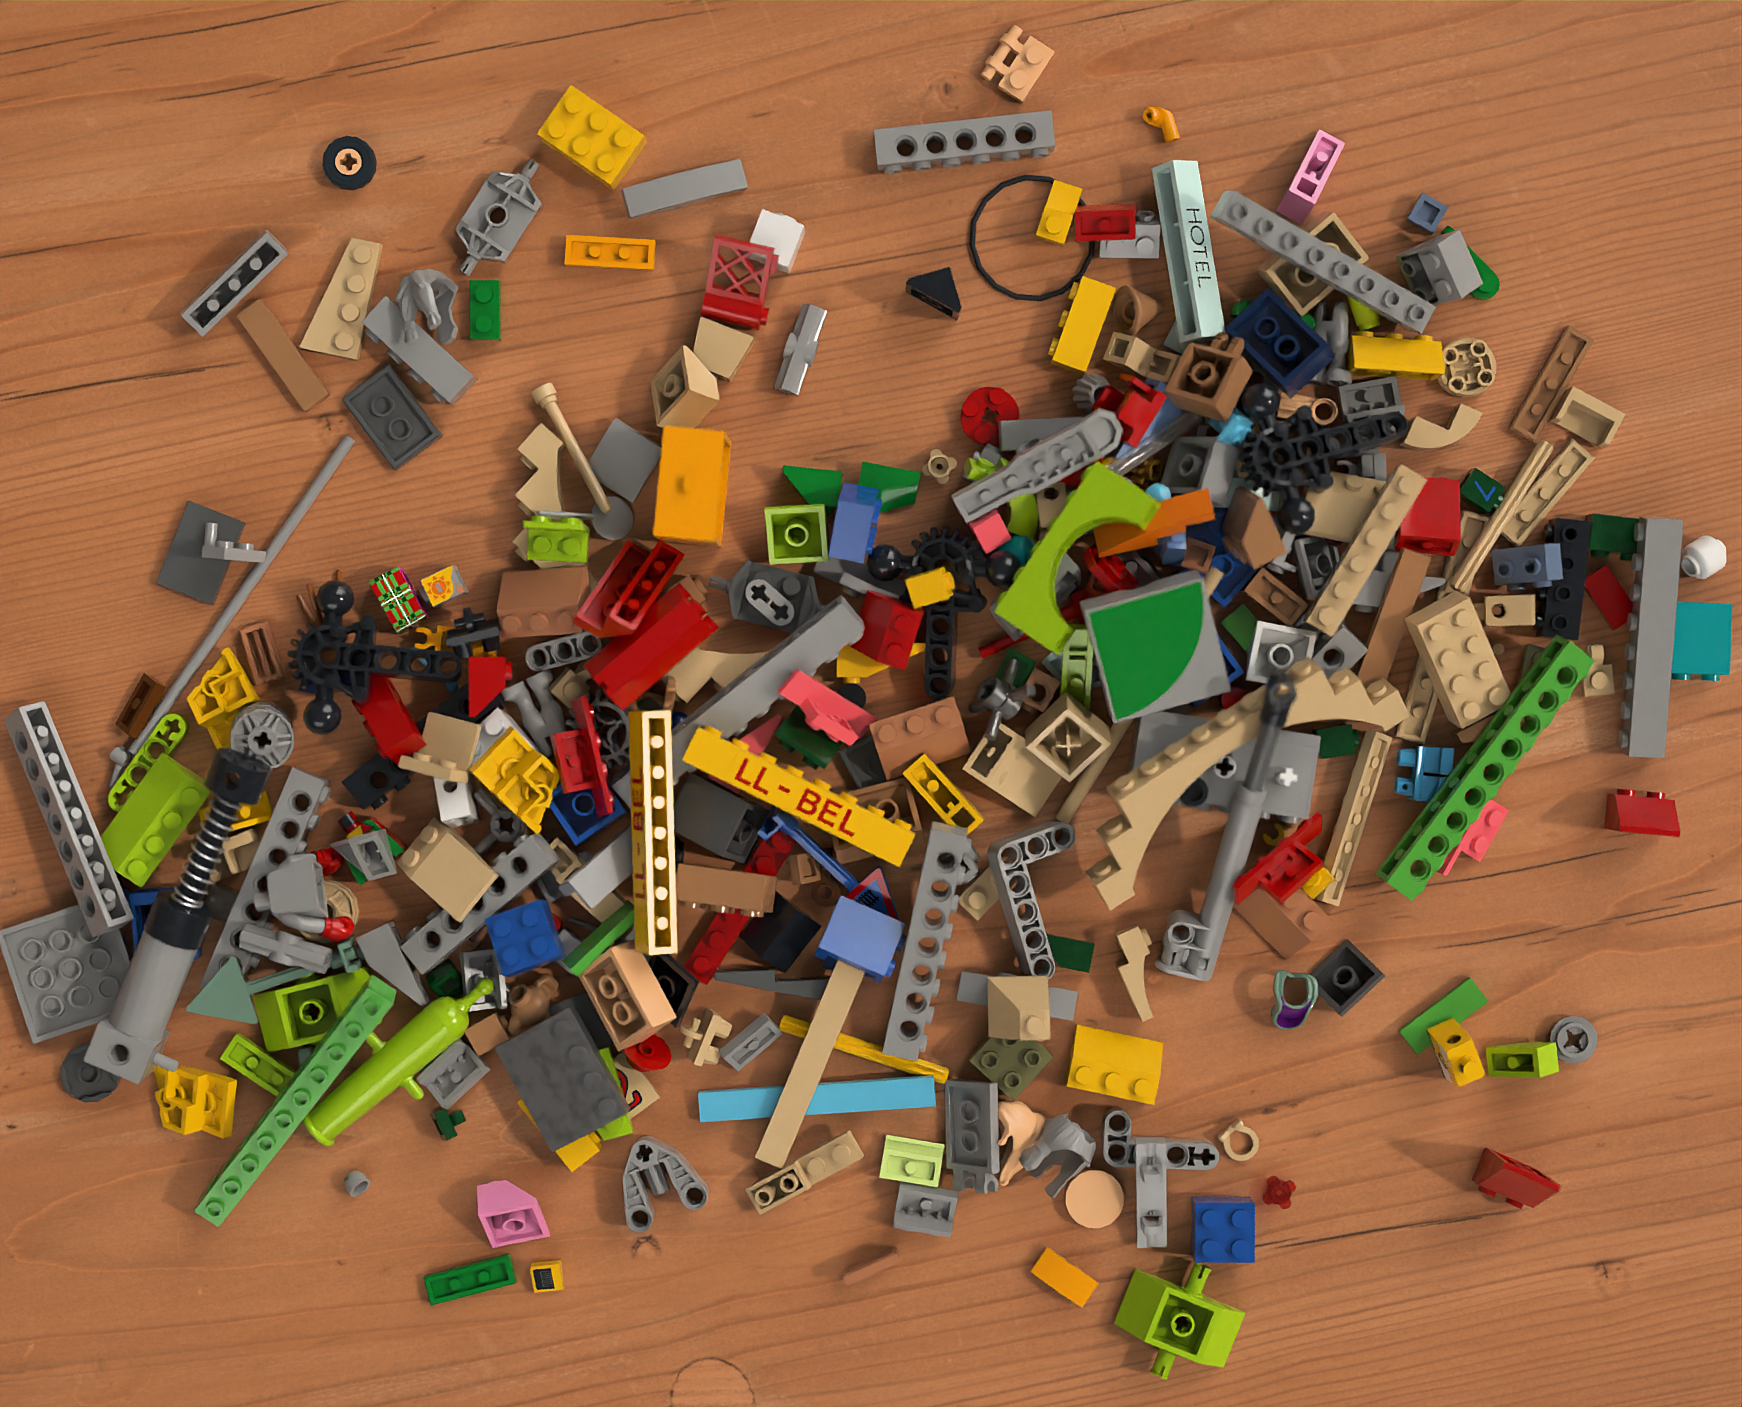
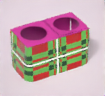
(399, 600)

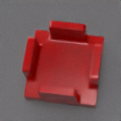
(1133, 409)

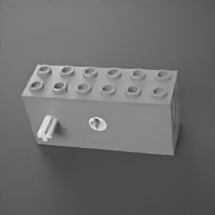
(1287, 780)

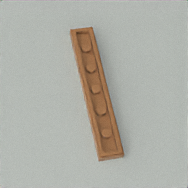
(1389, 620)

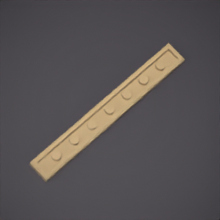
(1421, 695)
(809, 1064)

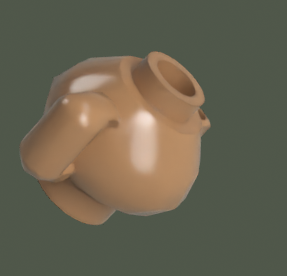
(531, 1002)

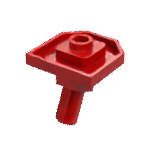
(1107, 575)

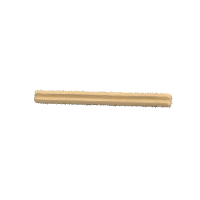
(1501, 516)

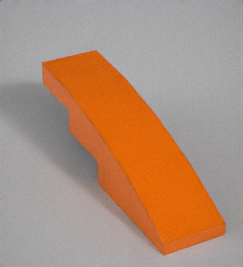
(1169, 520)

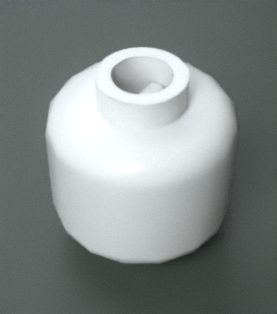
(1703, 557)

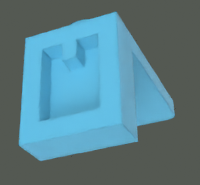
(1235, 429)

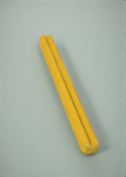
(869, 1051)

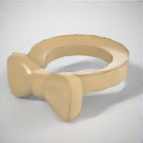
(1239, 1126)

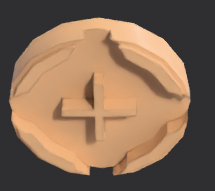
(1094, 1198)

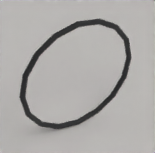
(976, 258)

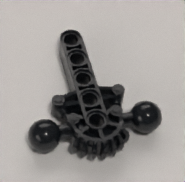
(1295, 513)
(888, 563)
(335, 600)

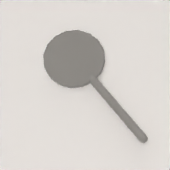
(608, 525)

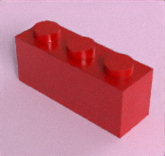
(389, 721)

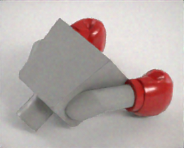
(299, 895)

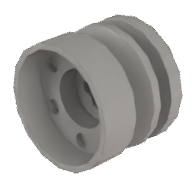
(263, 718)

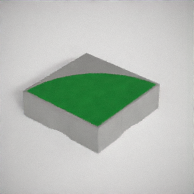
(1155, 646)

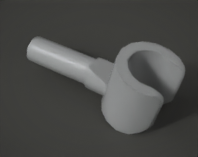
(121, 757)

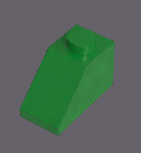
(816, 485)

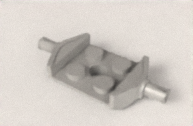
(491, 240)

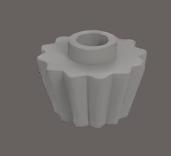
(1088, 390)

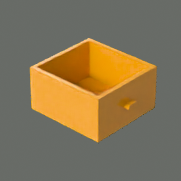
(692, 486)

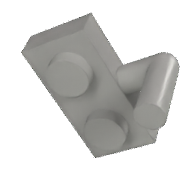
(224, 550)

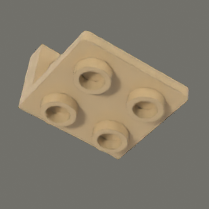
(448, 749)

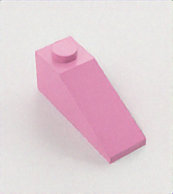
(1310, 177)

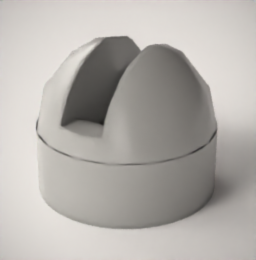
(356, 1183)

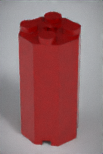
(658, 645)

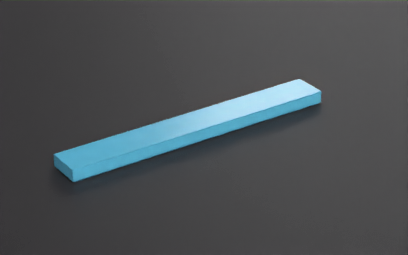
(827, 1098)

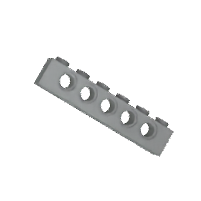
(1037, 124)
(539, 859)

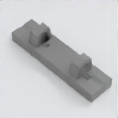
(1151, 1192)

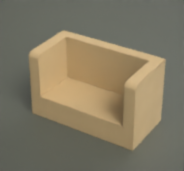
(1587, 417)

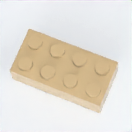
(1458, 659)

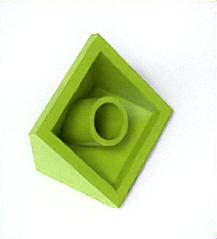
(797, 534)

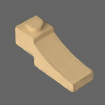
(1134, 946)

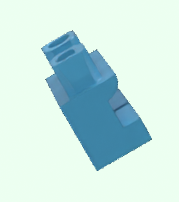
(1421, 761)

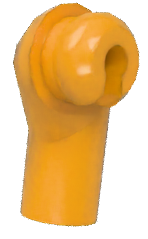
(1162, 119)

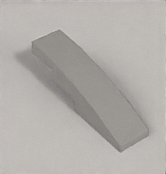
(684, 188)
(1016, 432)

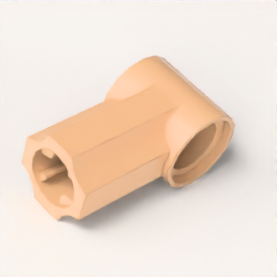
(1289, 406)

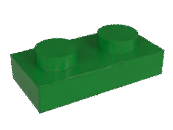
(485, 310)

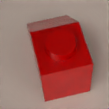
(486, 680)

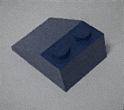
(1280, 342)

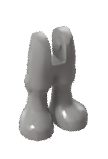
(1337, 336)
(542, 723)

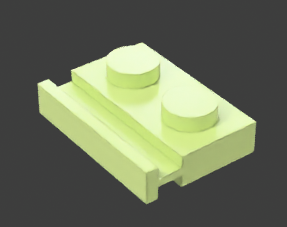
(911, 1161)

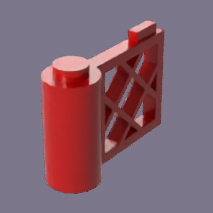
(733, 304)

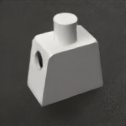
(459, 806)

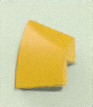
(221, 696)
(518, 777)
(195, 1101)

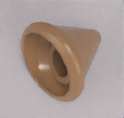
(1134, 309)

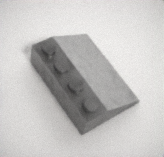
(562, 1078)

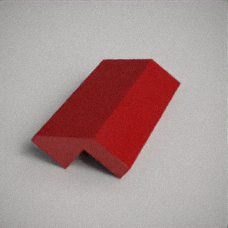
(628, 589)

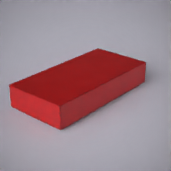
(1608, 596)

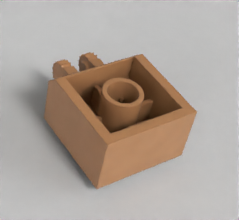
(1209, 378)

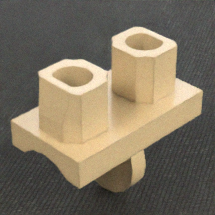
(701, 1034)

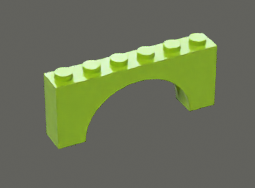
(1098, 501)

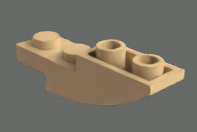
(570, 863)
(804, 1172)

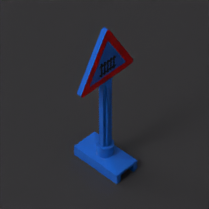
(870, 892)

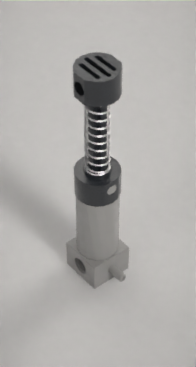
(135, 1031)

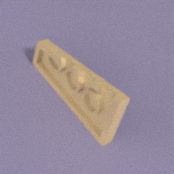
(347, 301)

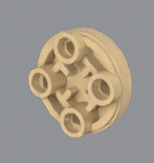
(1468, 367)

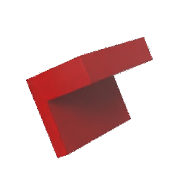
(1105, 222)

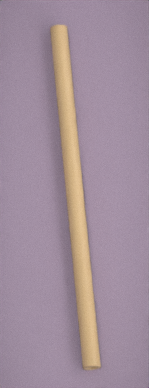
(1116, 733)

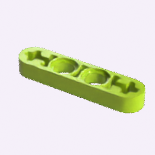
(144, 758)

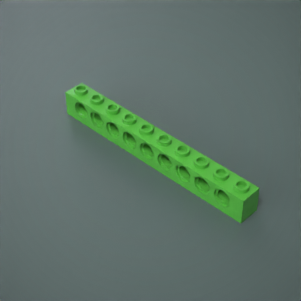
(1484, 752)
(295, 1100)

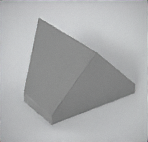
(369, 854)

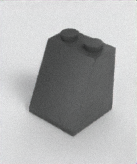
(717, 818)

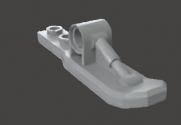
(1042, 463)

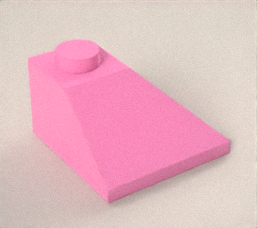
(509, 1214)

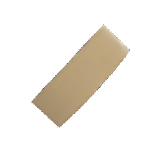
(1140, 358)
(1426, 436)

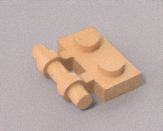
(1026, 67)

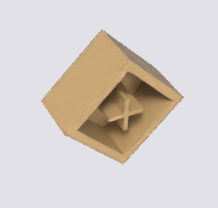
(1067, 737)

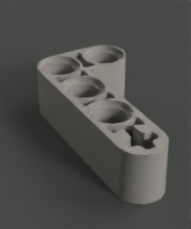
(1123, 1137)

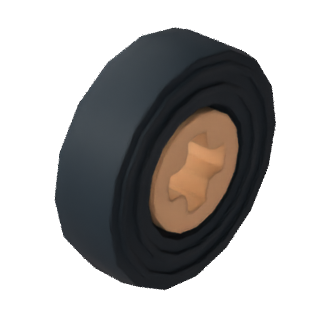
(337, 154)

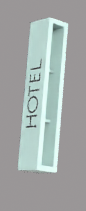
(1188, 251)

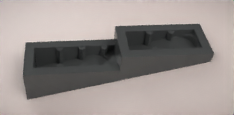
(766, 979)

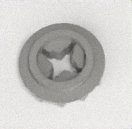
(1586, 1041)

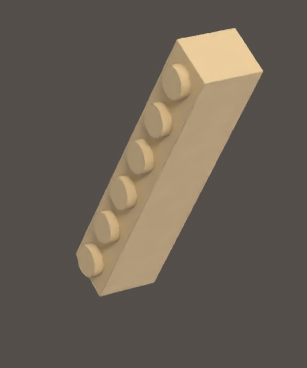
(1365, 550)

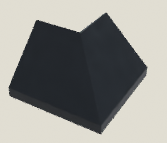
(675, 982)

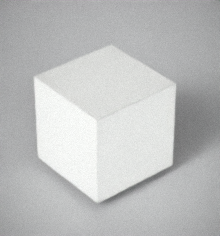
(782, 234)

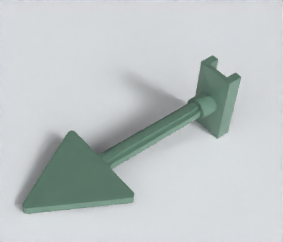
(229, 994)

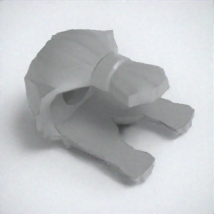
(428, 293)
(1060, 1144)

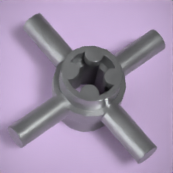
(1000, 698)
(497, 814)

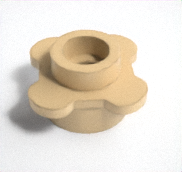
(941, 475)

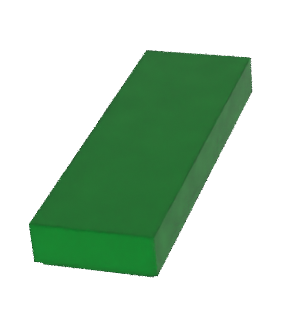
(470, 1279)

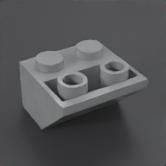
(1440, 269)

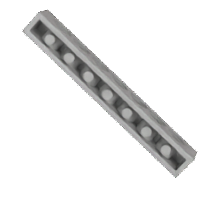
(1322, 261)
(298, 782)
(68, 818)
(898, 1040)

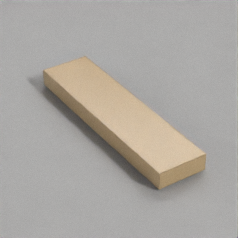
(1546, 491)

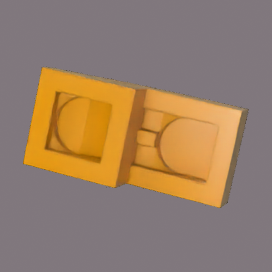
(1064, 1277)

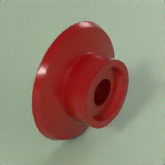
(649, 1055)

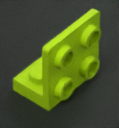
(557, 541)

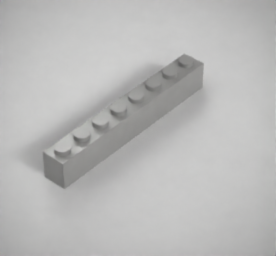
(1651, 636)

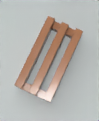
(270, 677)
(871, 1266)

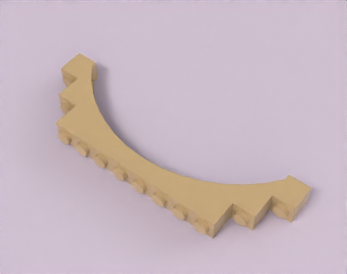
(544, 493)
(1158, 782)

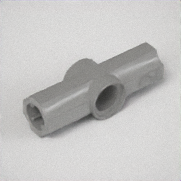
(800, 349)
(285, 948)

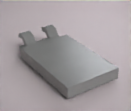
(972, 1134)

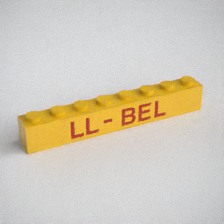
(798, 795)
(652, 832)

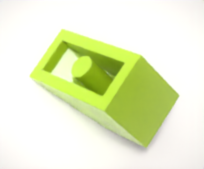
(1522, 1060)

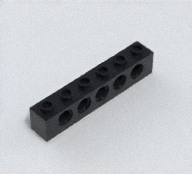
(361, 782)

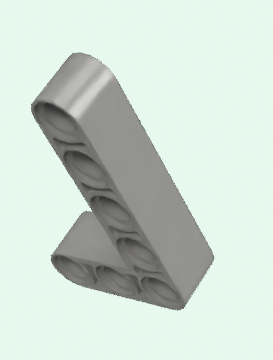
(1023, 891)

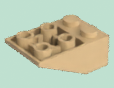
(1012, 770)

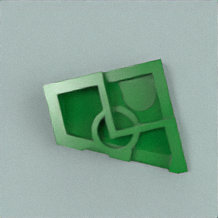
(895, 485)

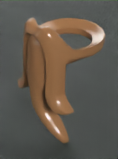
(667, 701)

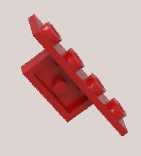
(580, 759)
(1285, 867)

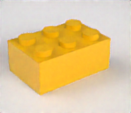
(592, 137)

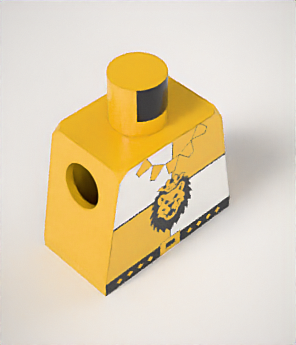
(1458, 1060)

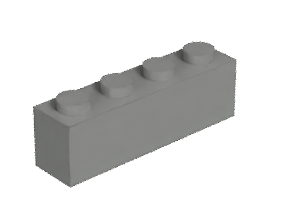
(234, 282)
(425, 356)

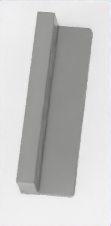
(603, 870)

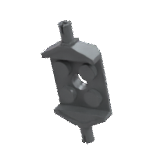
(795, 587)

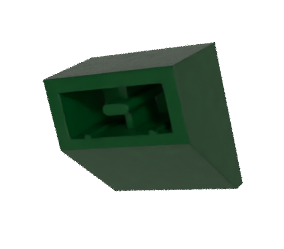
(813, 744)

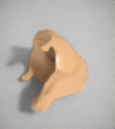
(1019, 1130)

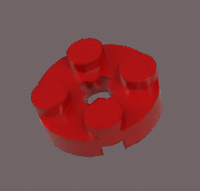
(974, 408)

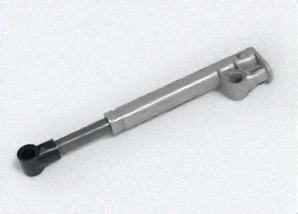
(1196, 949)

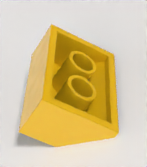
(1395, 356)
(1114, 1064)

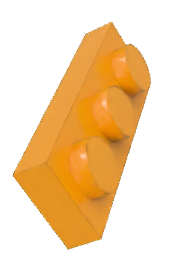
(610, 252)

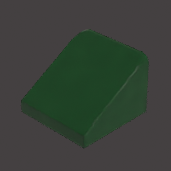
(445, 980)

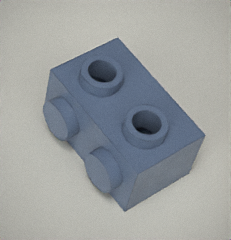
(1527, 565)

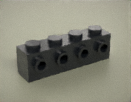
(1562, 602)

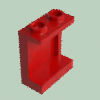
(1433, 519)

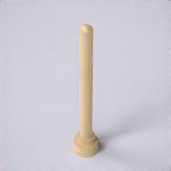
(546, 398)

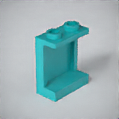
(1702, 640)

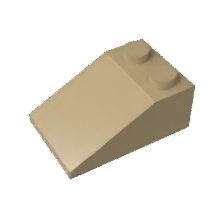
(447, 869)

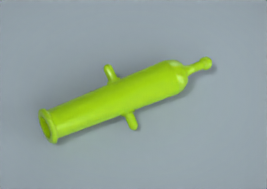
(393, 1064)

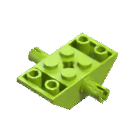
(286, 1010)
(1155, 1304)

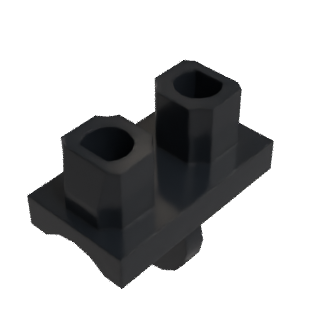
(471, 629)

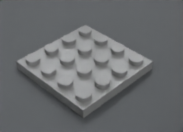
(64, 972)

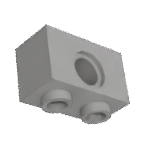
(1348, 649)

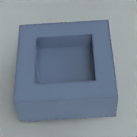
(1427, 213)

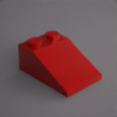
(1513, 1180)

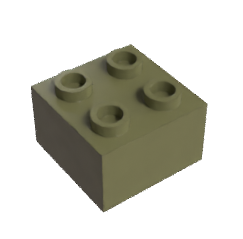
(1010, 1062)

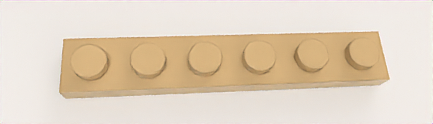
(1354, 813)

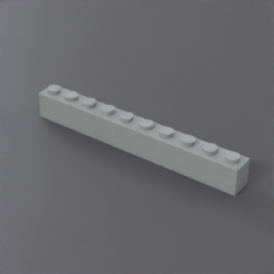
(757, 686)

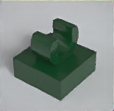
(445, 1123)

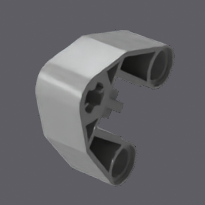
(679, 1169)

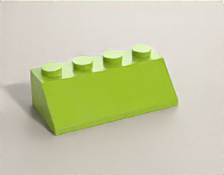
(153, 818)

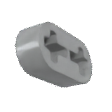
(765, 607)

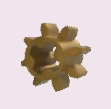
(1147, 471)

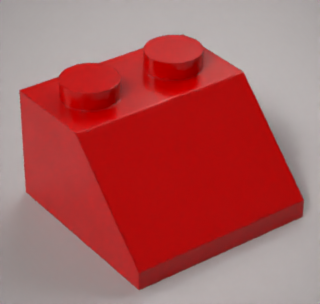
(888, 630)
(1641, 814)

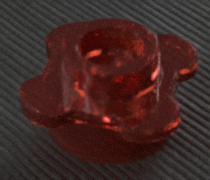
(1275, 1184)

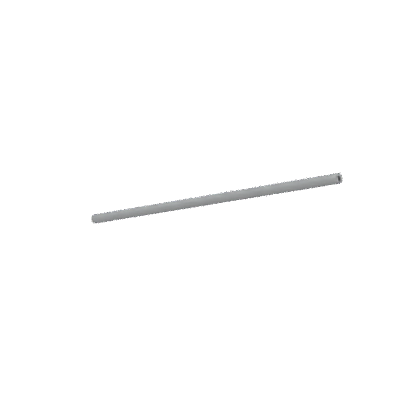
(243, 592)

